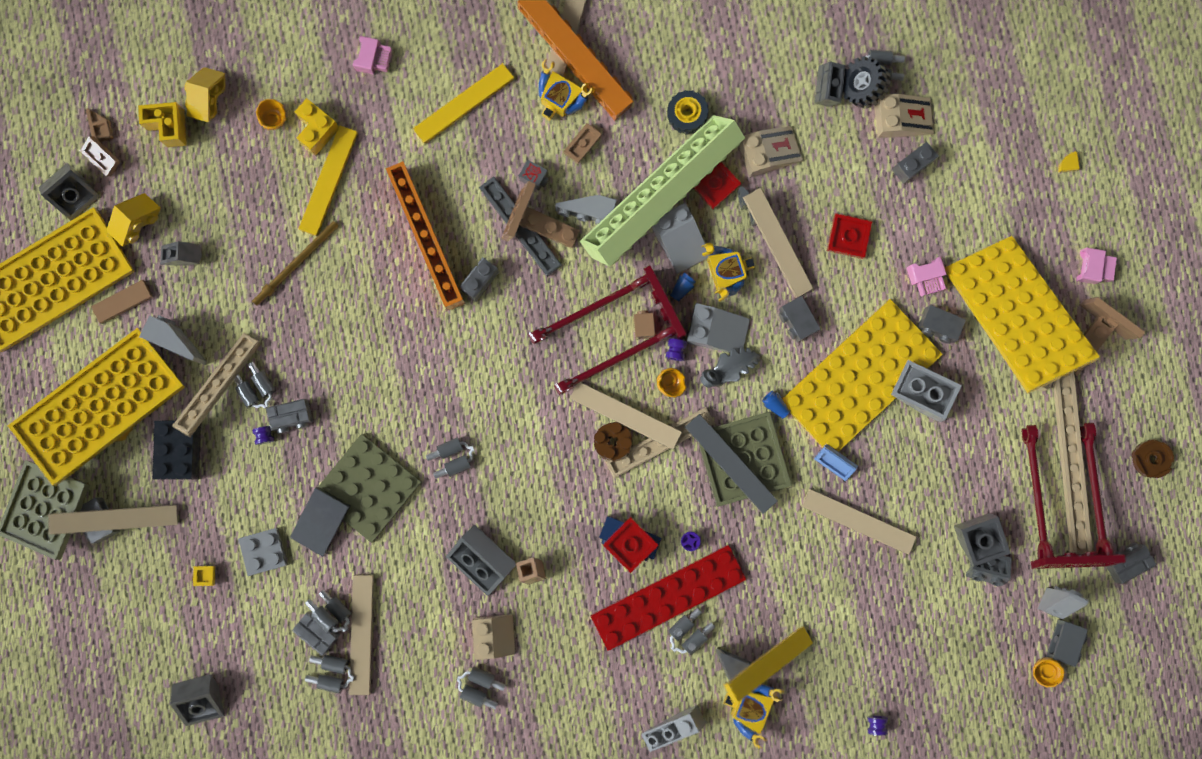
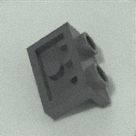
(994, 571)

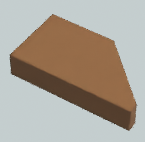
(99, 126)

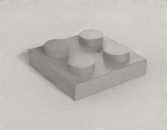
(262, 551)

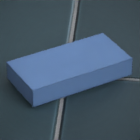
(836, 462)

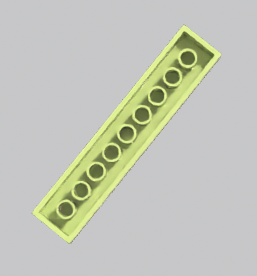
(662, 190)

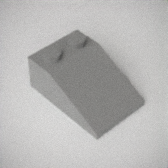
(680, 238)
(717, 329)
(165, 334)
(926, 391)

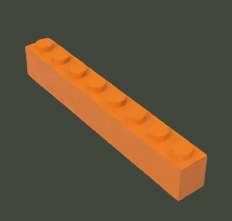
(577, 56)
(425, 236)

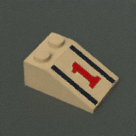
(903, 116)
(769, 150)

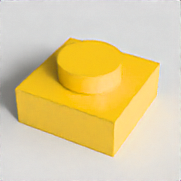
(203, 575)

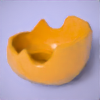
(270, 114)
(671, 382)
(1048, 672)

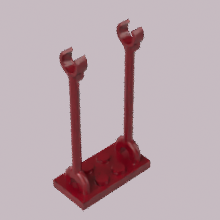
(658, 296)
(1104, 552)

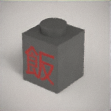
(535, 174)

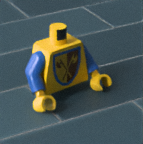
(560, 94)
(727, 269)
(752, 711)

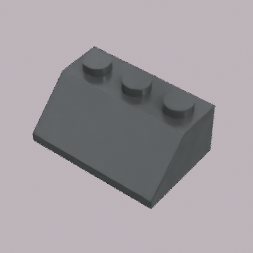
(481, 560)

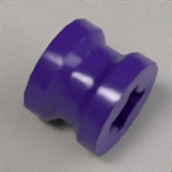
(263, 435)
(690, 541)
(877, 725)

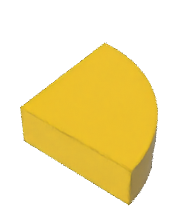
(1069, 163)

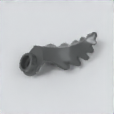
(730, 367)

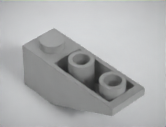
(587, 208)
(1061, 602)
(674, 729)

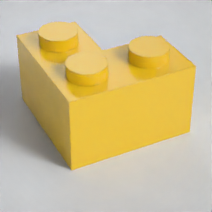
(203, 92)
(166, 118)
(319, 127)
(130, 217)

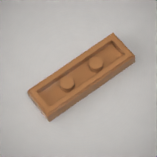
(121, 301)

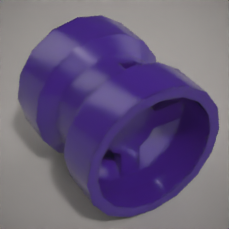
(676, 349)

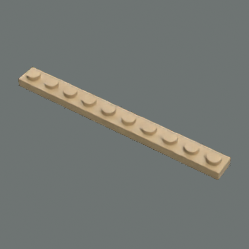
(1072, 465)

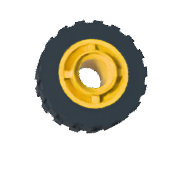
(687, 123)

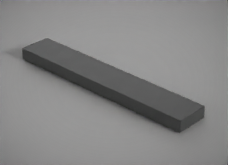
(530, 240)
(731, 464)

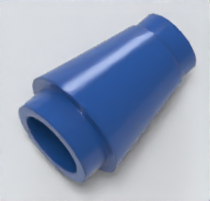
(682, 287)
(775, 404)

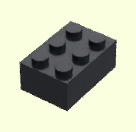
(175, 453)

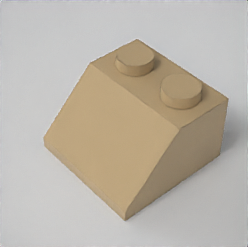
(493, 637)

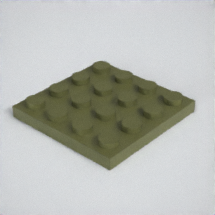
(757, 447)
(371, 485)
(28, 510)

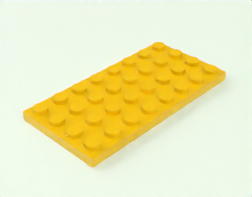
(57, 276)
(1021, 314)
(859, 377)
(95, 407)

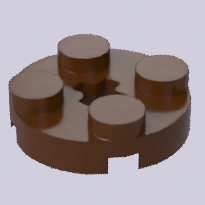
(1155, 448)
(611, 452)

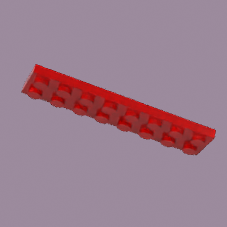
(668, 597)

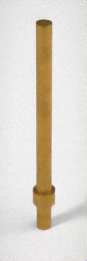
(268, 289)

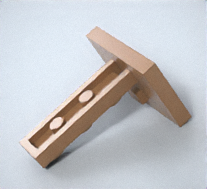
(537, 221)
(1099, 332)

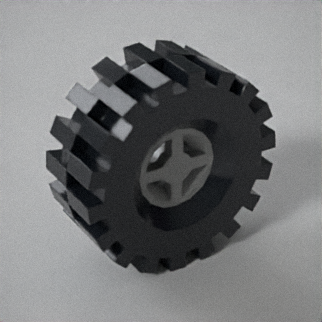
(855, 84)

